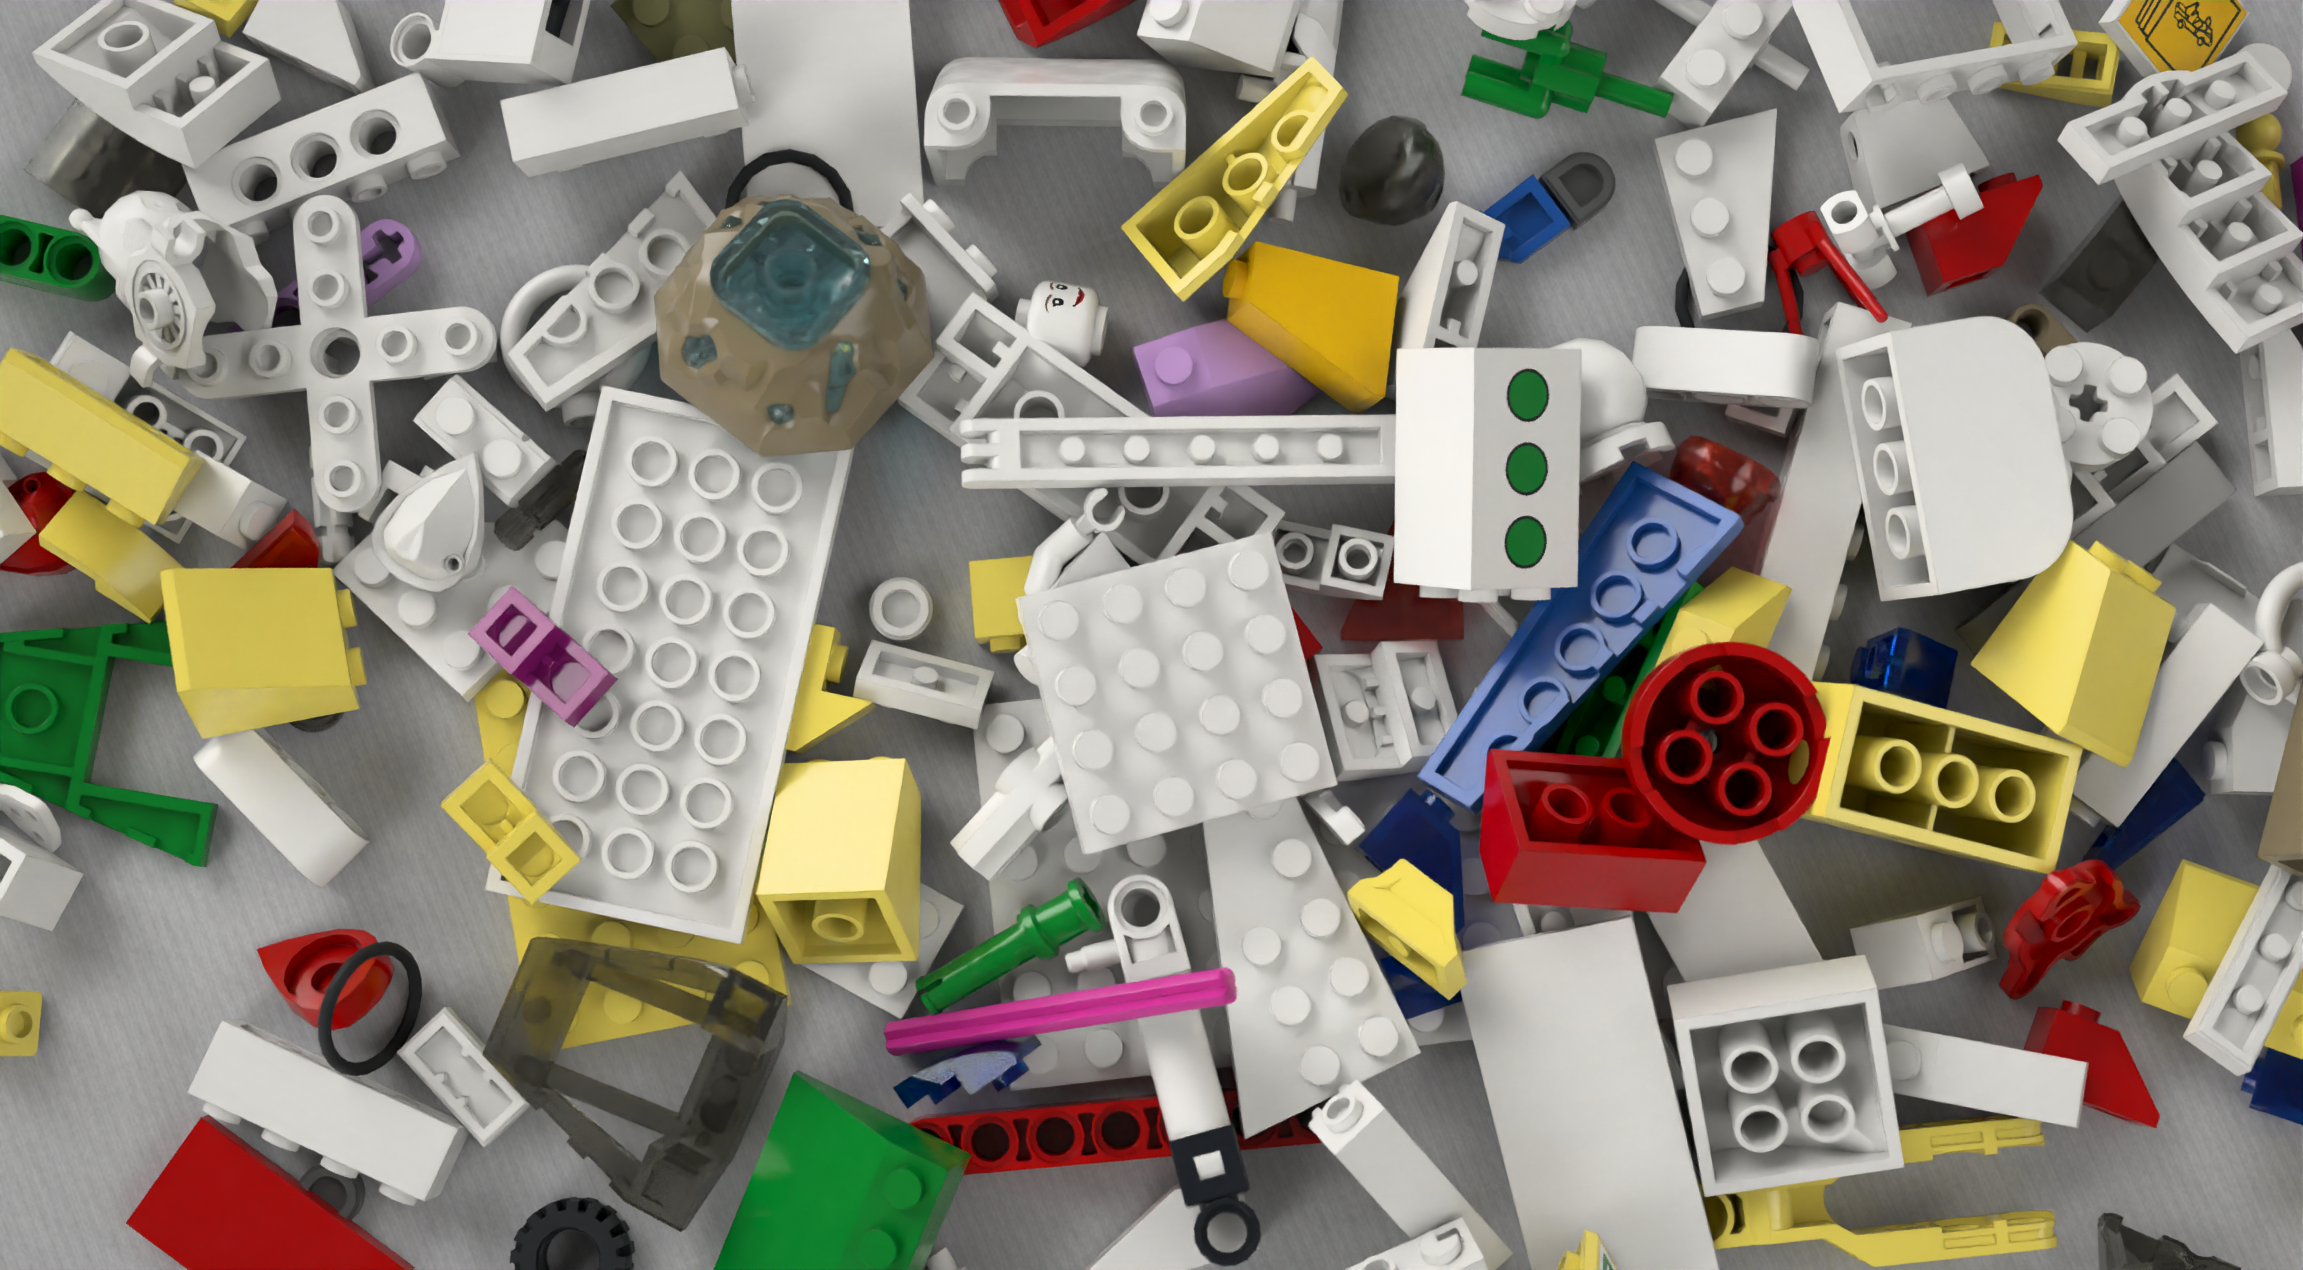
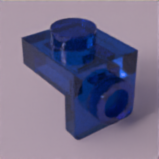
(2276, 1085)

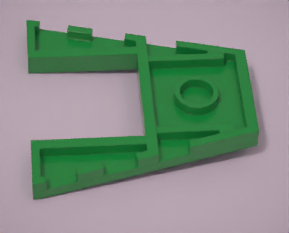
(52, 723)

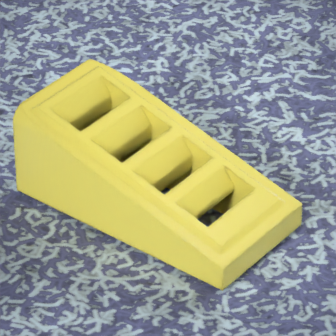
(2075, 87)

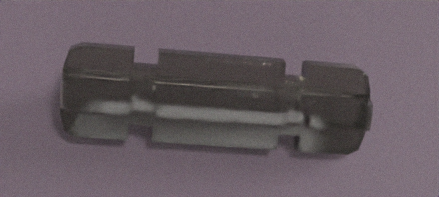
(541, 503)

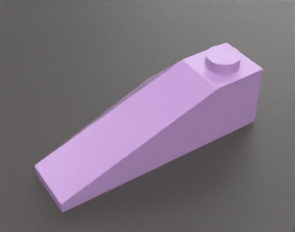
(1217, 373)

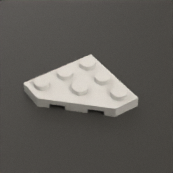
(439, 622)

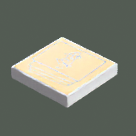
(2173, 32)

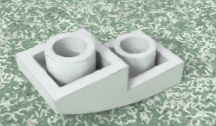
(1333, 561)

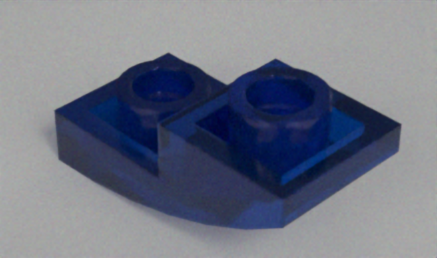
(969, 1067)

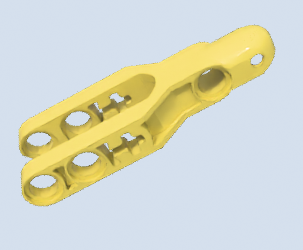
(1799, 1210)

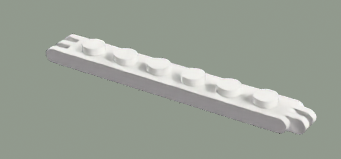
(1179, 451)

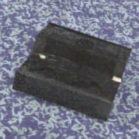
(99, 163)

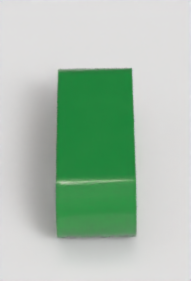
(52, 260)

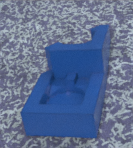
(1529, 221)

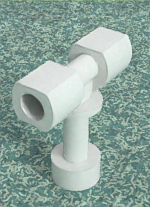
(1867, 236)

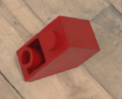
(1971, 249)

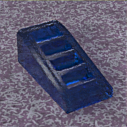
(2161, 806)

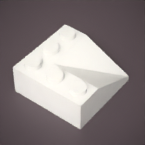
(1786, 1075)

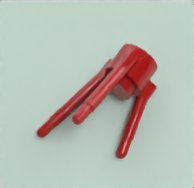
(1808, 248)

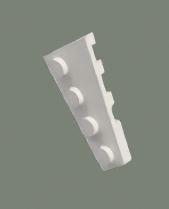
(613, 306)

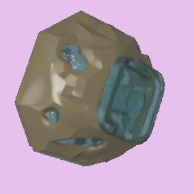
(797, 363)

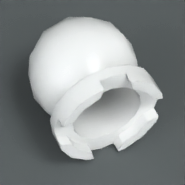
(1613, 415)

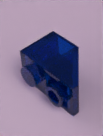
(1906, 666)

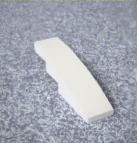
(2175, 424)

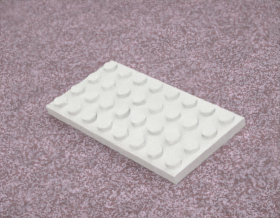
(700, 594)

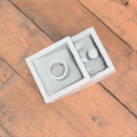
(161, 76)

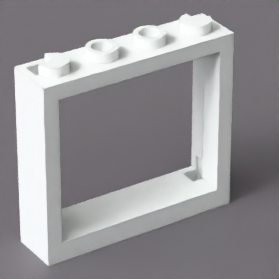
(2035, 28)

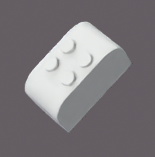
(1956, 455)

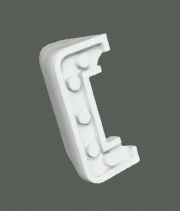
(986, 92)

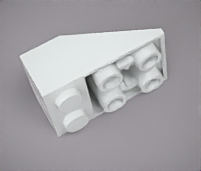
(151, 404)

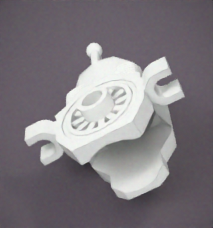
(149, 250)

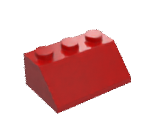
(1579, 836)

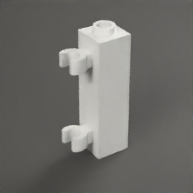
(627, 112)
(2195, 671)
(1397, 1169)

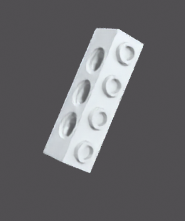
(407, 106)

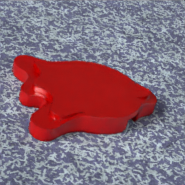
(2063, 922)

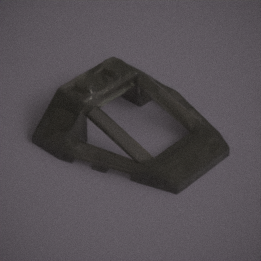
(706, 1132)

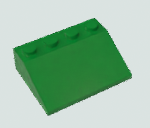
(842, 1188)

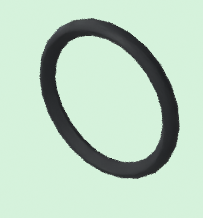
(334, 990)

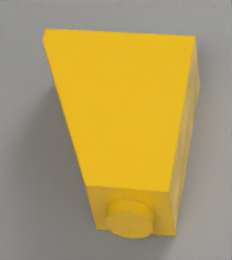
(1317, 318)

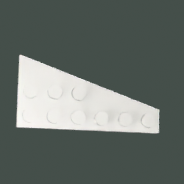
(1306, 981)

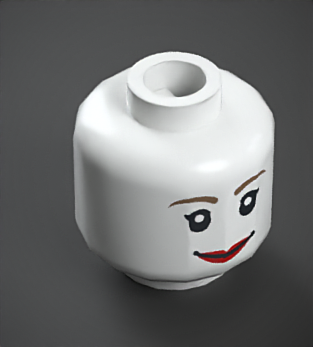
(1066, 319)

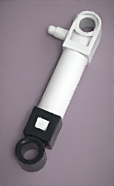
(1181, 1066)

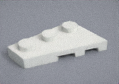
(1721, 207)

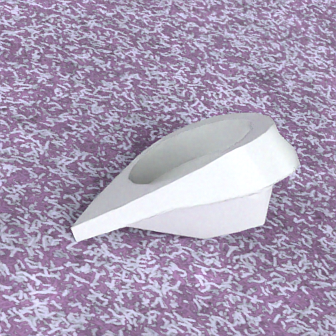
(432, 526)

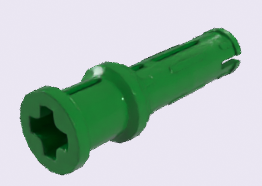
(1036, 934)

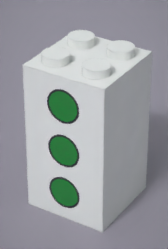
(1487, 471)

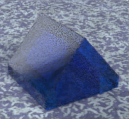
(1411, 992)

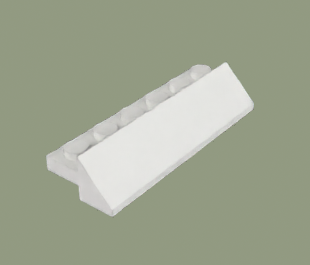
(997, 370)

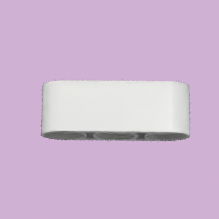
(1726, 366)
(283, 802)

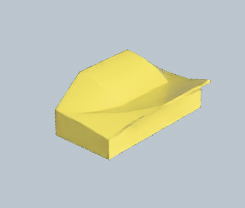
(1413, 923)

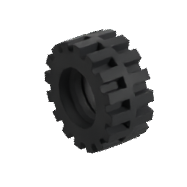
(574, 1214)

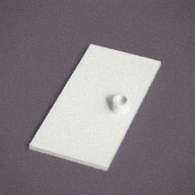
(835, 87)
(1585, 1098)

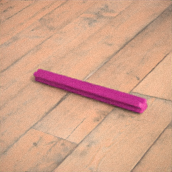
(1062, 1011)

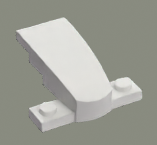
(2202, 191)

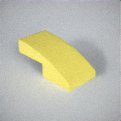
(111, 553)
(511, 831)

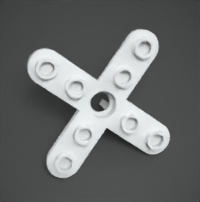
(295, 356)

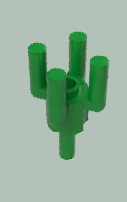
(1557, 74)

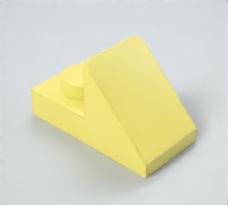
(818, 711)

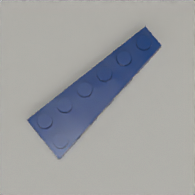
(1631, 570)

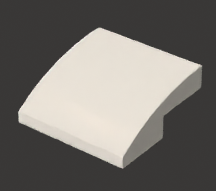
(1382, 708)

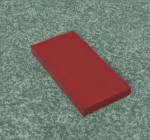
(240, 1211)

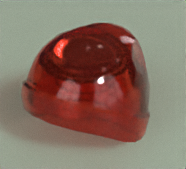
(1724, 477)

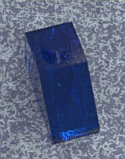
(1421, 833)

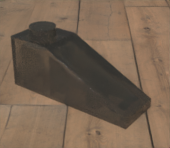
(2102, 269)

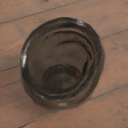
(1393, 172)

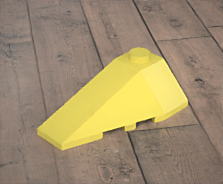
(1223, 195)

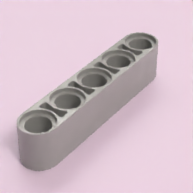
(2135, 528)

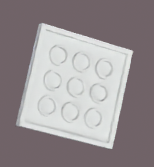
(1176, 692)

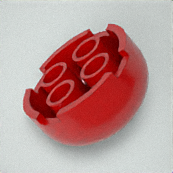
(1758, 722)

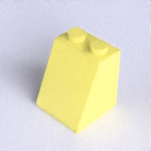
(260, 646)
(2084, 649)
(844, 861)

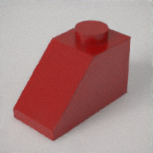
(2112, 1076)

